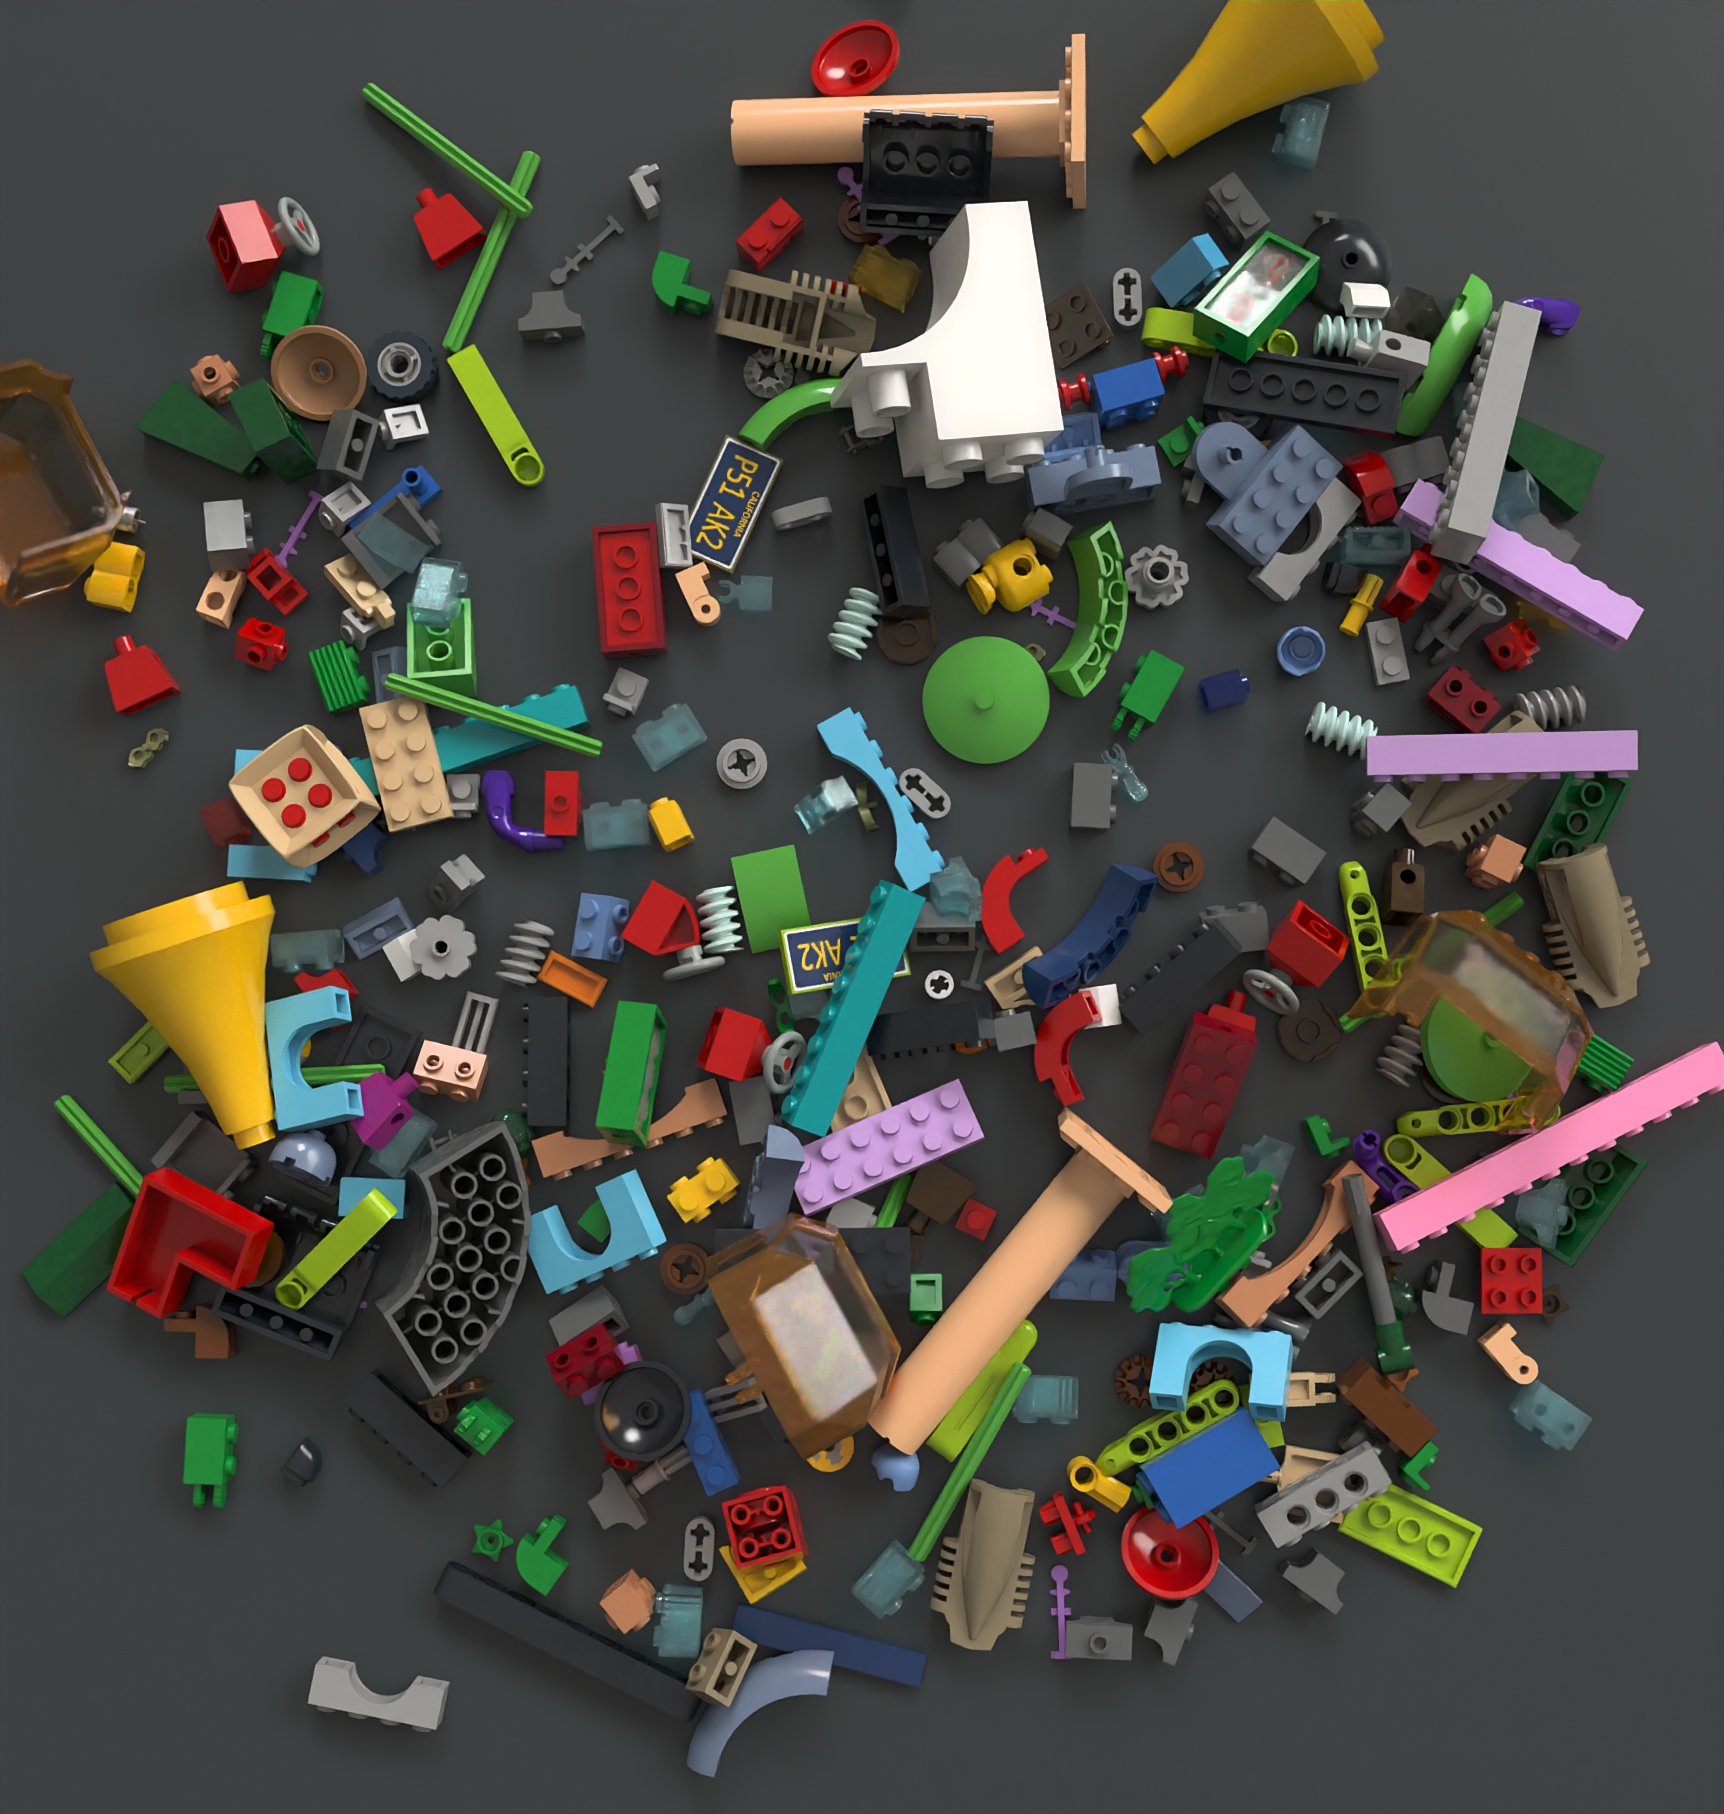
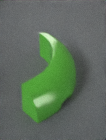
(1446, 357)
(787, 408)
(1100, 614)

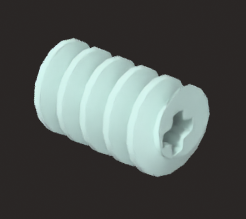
(1341, 335)
(855, 622)
(1340, 729)
(718, 920)

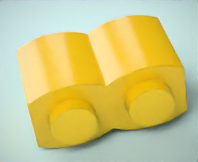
(116, 577)
(669, 824)

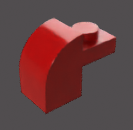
(1372, 482)

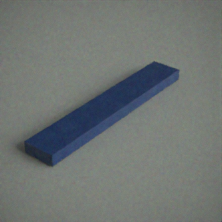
(849, 1648)

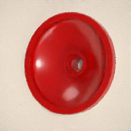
(855, 59)
(1191, 1550)

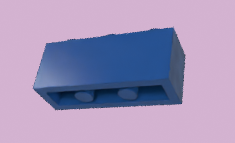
(709, 1447)

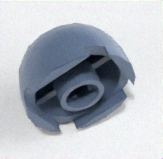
(305, 1157)

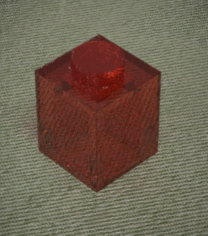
(225, 822)

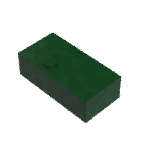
(273, 431)

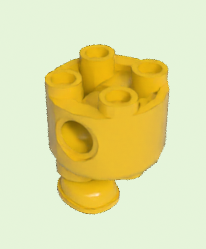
(1002, 583)

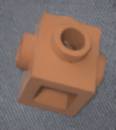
(215, 379)

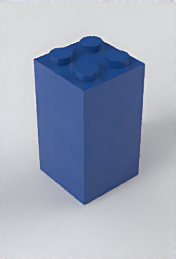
(1207, 1468)

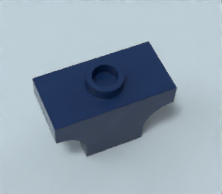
(366, 848)

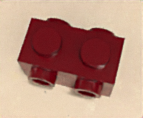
(1461, 701)
(581, 1366)

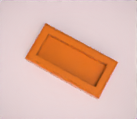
(572, 979)

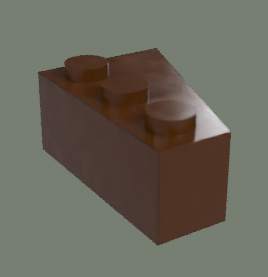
(1384, 1408)

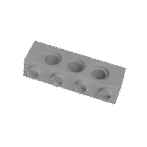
(1330, 1477)

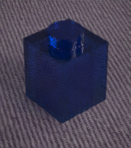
(1224, 690)

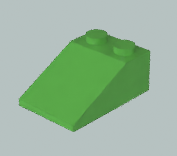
(444, 655)

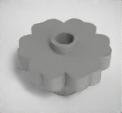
(1150, 591)
(427, 947)

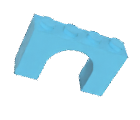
(262, 861)
(288, 1028)
(633, 1233)
(1185, 1347)

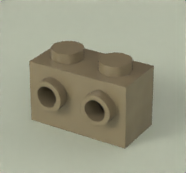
(720, 1666)

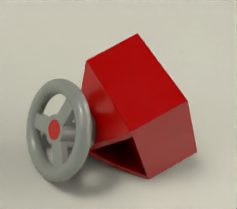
(251, 244)
(669, 926)
(1300, 953)
(741, 1047)

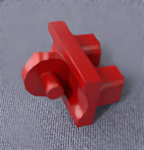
(1069, 1539)

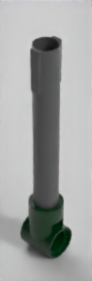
(1392, 1351)

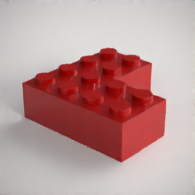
(181, 1230)

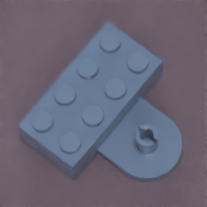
(1093, 481)
(1261, 486)

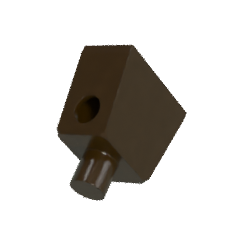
(1402, 890)
(936, 1194)

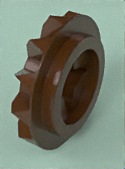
(849, 228)
(1184, 853)
(671, 1274)
(1130, 1369)
(1203, 1374)

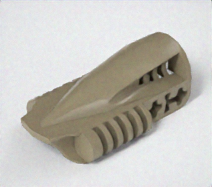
(822, 326)
(1456, 810)
(1591, 926)
(985, 1566)

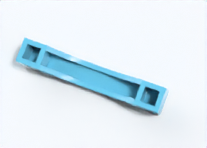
(848, 743)

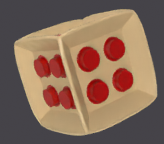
(304, 796)

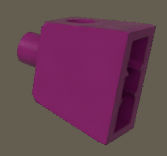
(383, 1108)

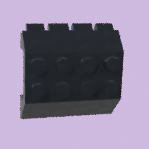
(922, 170)
(329, 1314)

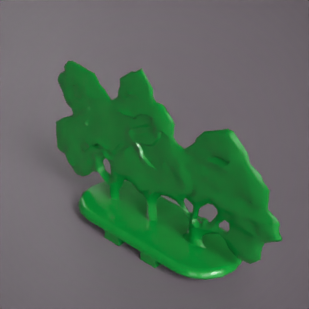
(1207, 1238)

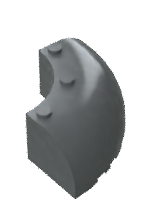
(464, 1255)

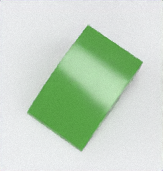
(770, 895)

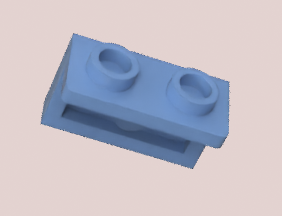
(1079, 433)
(599, 927)
(1088, 1277)

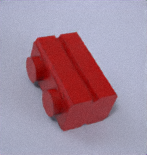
(769, 235)

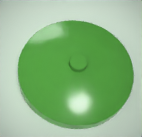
(986, 700)
(1466, 1059)

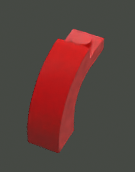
(997, 921)
(1054, 1042)

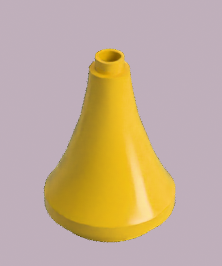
(1257, 60)
(202, 987)

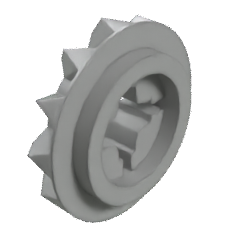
(769, 386)
(728, 757)

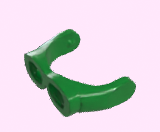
(774, 986)

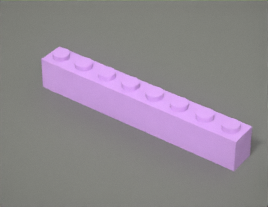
(1534, 574)
(1501, 754)

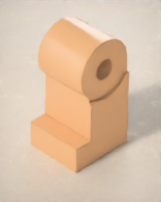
(222, 596)
(702, 605)
(1506, 1355)

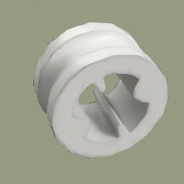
(934, 976)

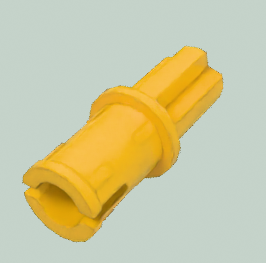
(1361, 605)

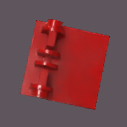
(1511, 1280)

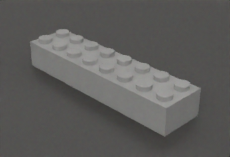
(1484, 433)

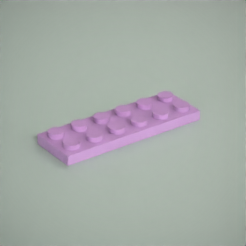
(886, 1147)

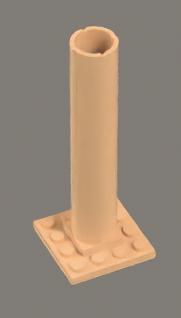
(831, 127)
(1012, 1282)

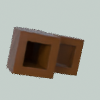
(214, 1335)

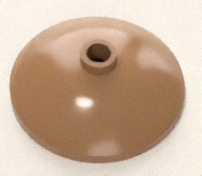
(304, 385)

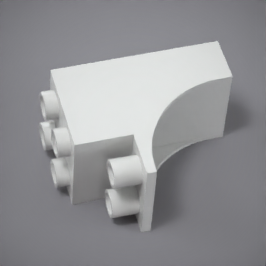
(982, 374)

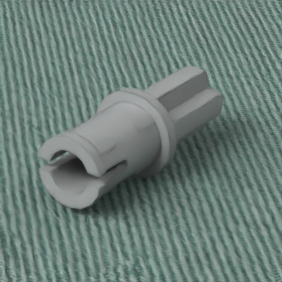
(661, 1469)

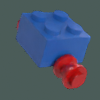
(1125, 391)

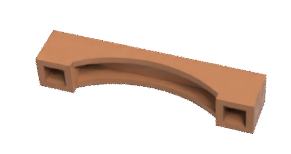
(561, 1152)
(1249, 1299)

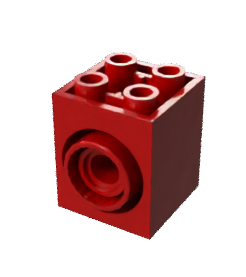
(765, 1529)

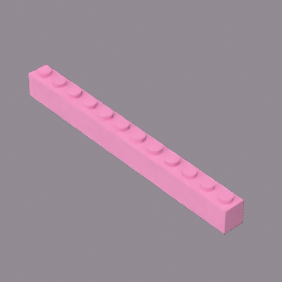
(1555, 1145)

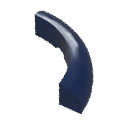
(1094, 940)

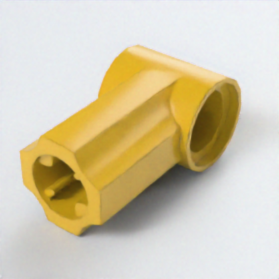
(1099, 1486)

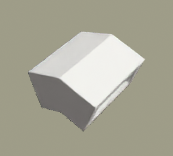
(1364, 300)
(399, 955)
(1107, 1003)

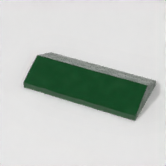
(1577, 817)
(1592, 1196)
(82, 1253)

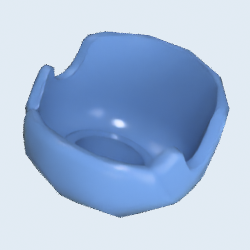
(1300, 650)
(897, 1466)

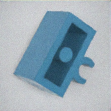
(1189, 271)

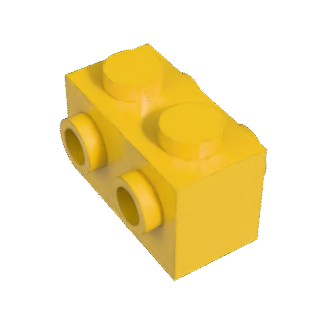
(695, 1195)

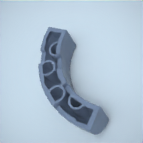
(773, 1178)
(763, 1682)

